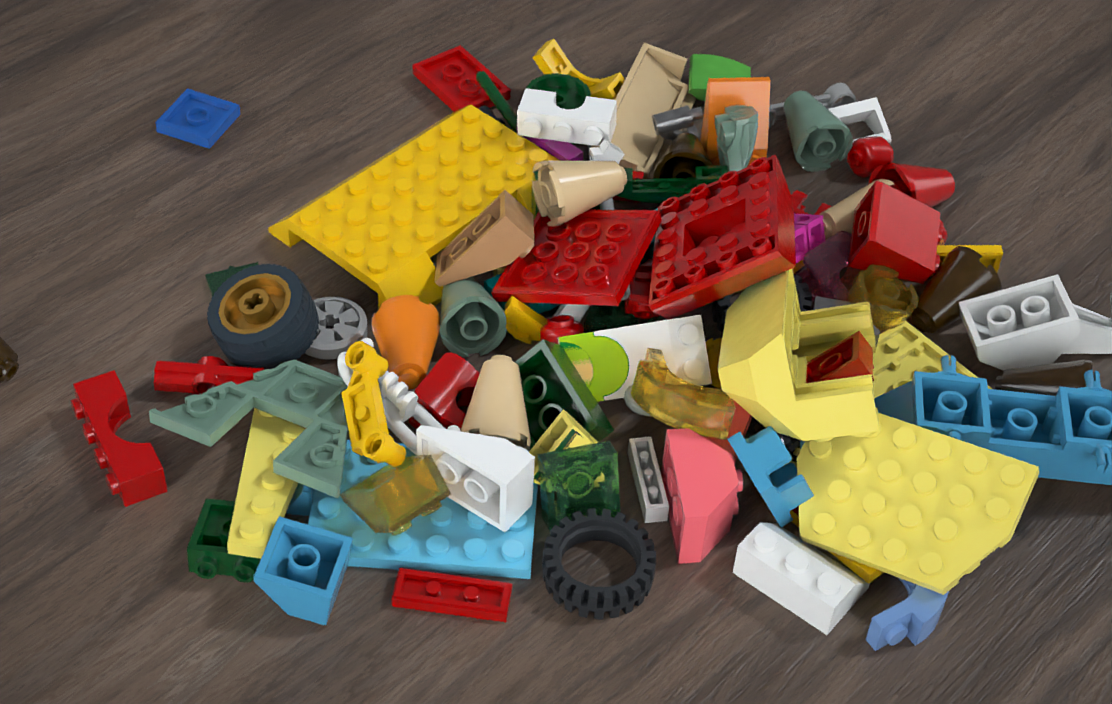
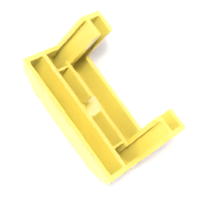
(767, 359)

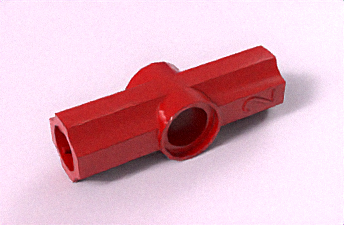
(199, 376)

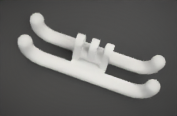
(397, 403)

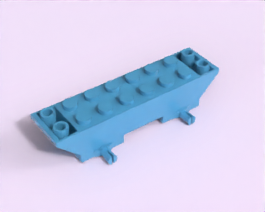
(1059, 433)

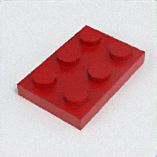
(454, 81)

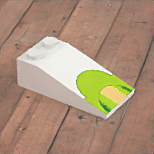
(611, 356)

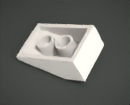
(482, 472)

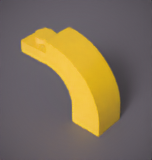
(553, 60)

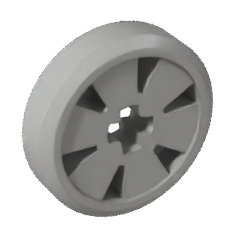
(348, 324)

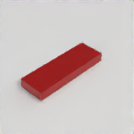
(452, 595)

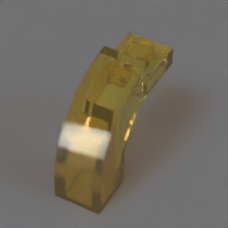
(680, 402)

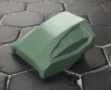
(736, 136)

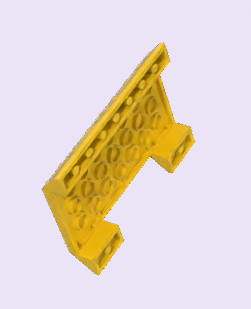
(415, 202)

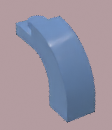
(911, 618)

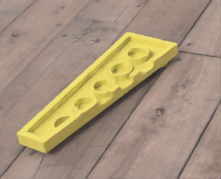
(261, 493)

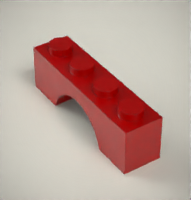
(132, 467)

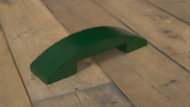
(661, 189)

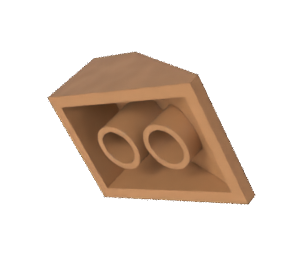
(488, 242)

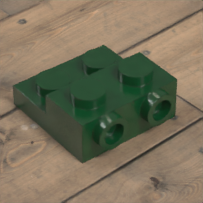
(209, 548)

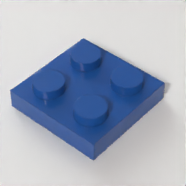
(198, 118)

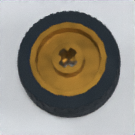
(263, 317)

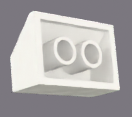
(797, 576)

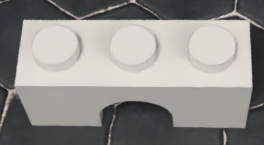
(584, 125)

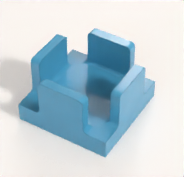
(762, 456)

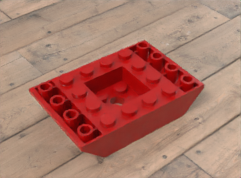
(722, 238)

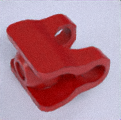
(446, 390)

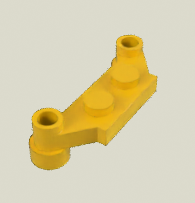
(365, 407)

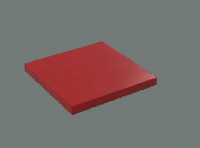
(580, 260)

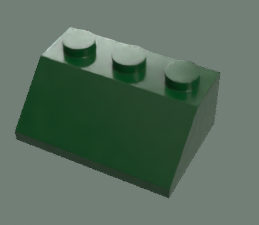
(555, 385)

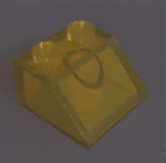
(398, 494)

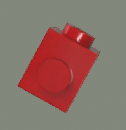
(638, 300)

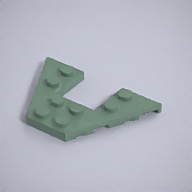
(288, 392)

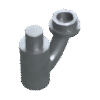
(669, 123)

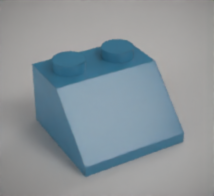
(303, 569)

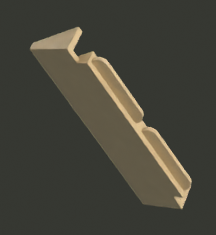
(648, 89)

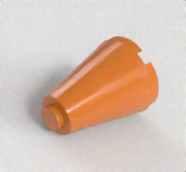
(406, 336)

